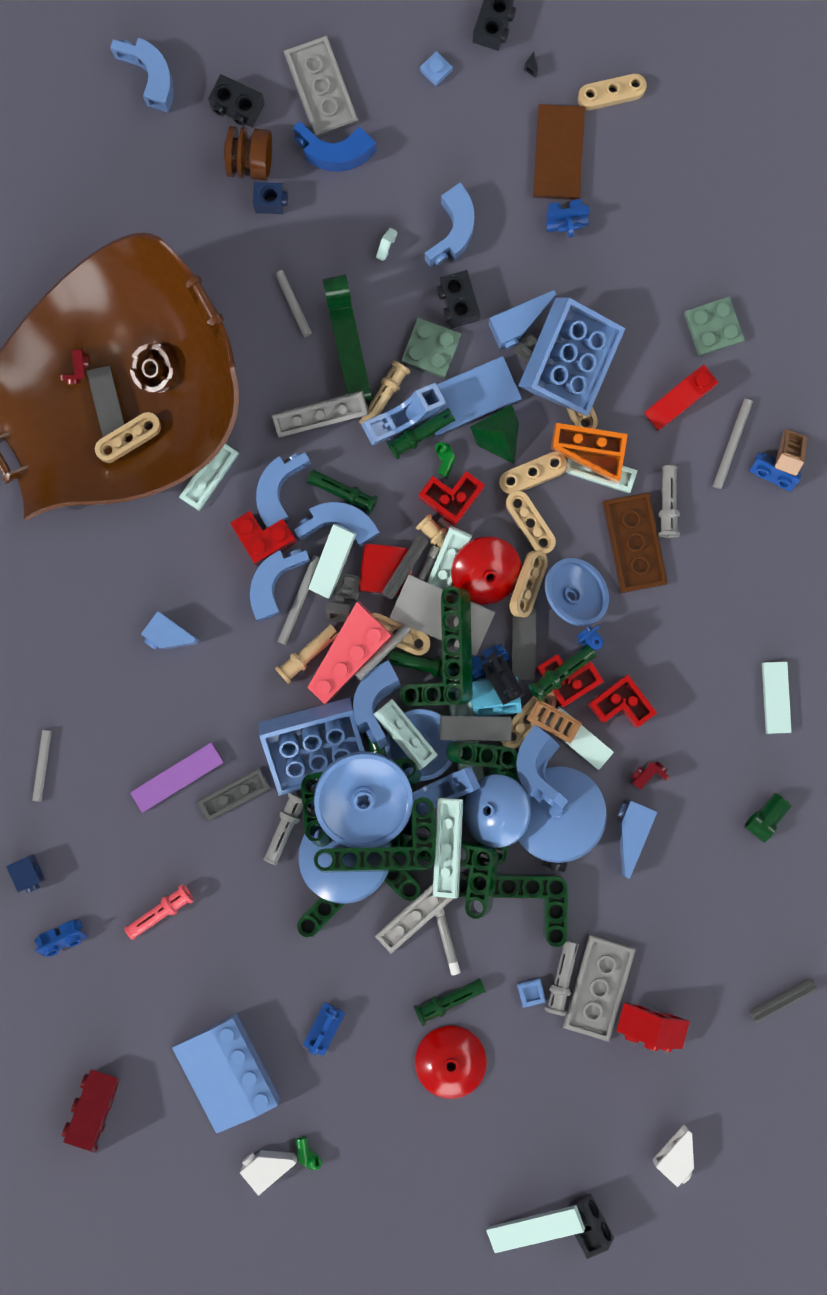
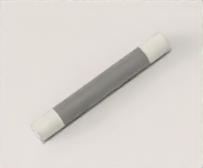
(429, 562)
(447, 942)

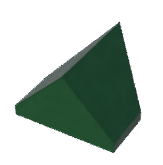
(498, 433)

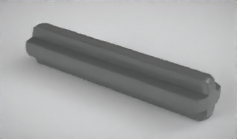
(404, 567)
(783, 1000)

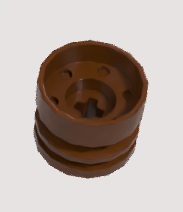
(248, 153)

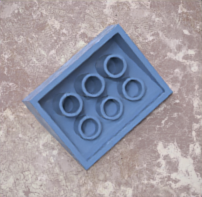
(572, 356)
(308, 742)
(227, 1074)

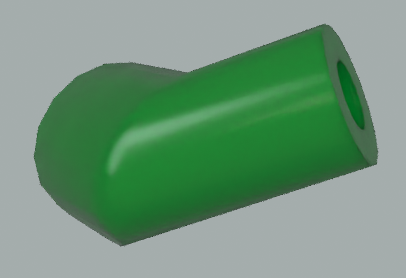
(447, 458)
(306, 1156)

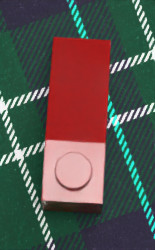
(681, 397)

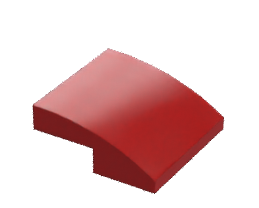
(378, 566)

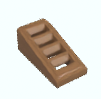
(790, 455)
(572, 731)

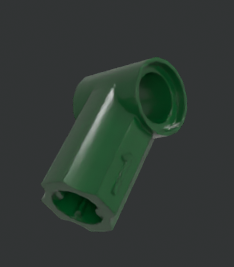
(764, 822)

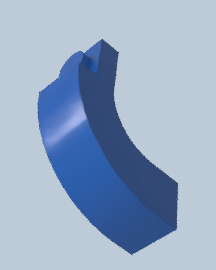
(335, 156)

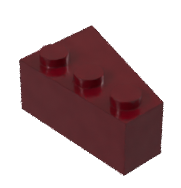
(90, 1110)

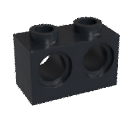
(490, 19)
(239, 96)
(463, 298)
(597, 1234)

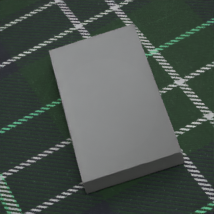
(321, 87)
(421, 609)
(599, 988)

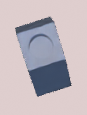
(166, 634)

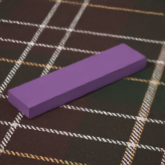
(177, 777)

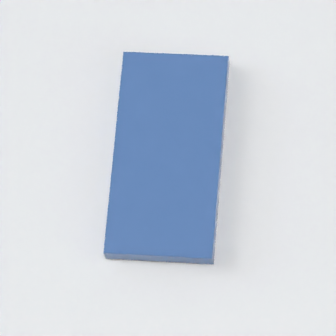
(478, 393)

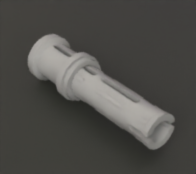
(669, 512)
(291, 815)
(560, 988)

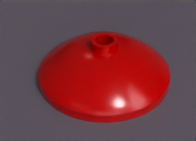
(485, 557)
(448, 1045)

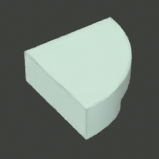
(386, 241)

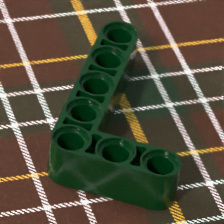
(346, 335)
(450, 656)
(494, 766)
(311, 822)
(386, 853)
(477, 869)
(542, 892)
(321, 919)

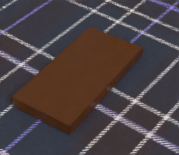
(559, 152)
(634, 542)

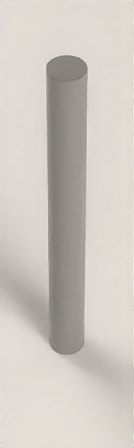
(732, 444)
(298, 602)

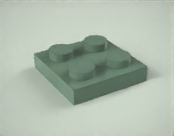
(714, 326)
(431, 348)

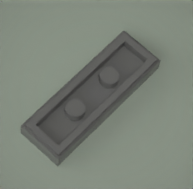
(105, 399)
(524, 646)
(475, 728)
(234, 794)

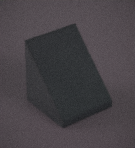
(531, 65)

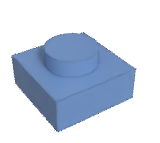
(436, 69)

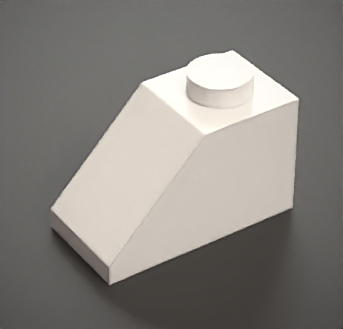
(676, 1157)
(266, 1167)

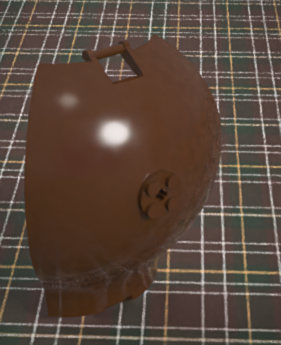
(168, 356)

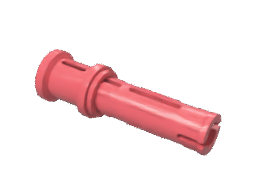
(168, 906)

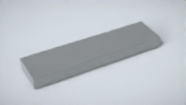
(320, 414)
(411, 919)

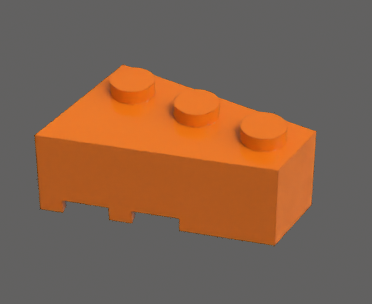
(592, 448)

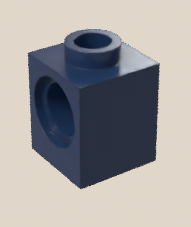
(264, 189)
(26, 874)

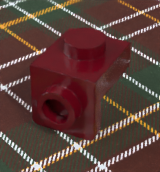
(80, 362)
(644, 774)

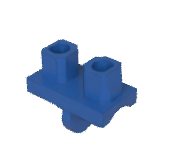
(567, 219)

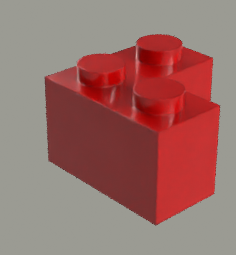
(452, 503)
(260, 542)
(575, 685)
(622, 697)
(653, 1028)

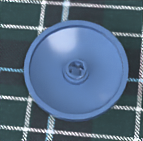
(363, 800)
(569, 831)
(338, 886)

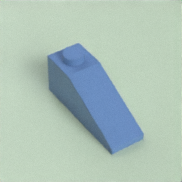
(515, 323)
(633, 831)

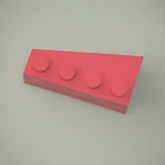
(353, 647)

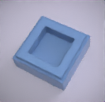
(531, 992)

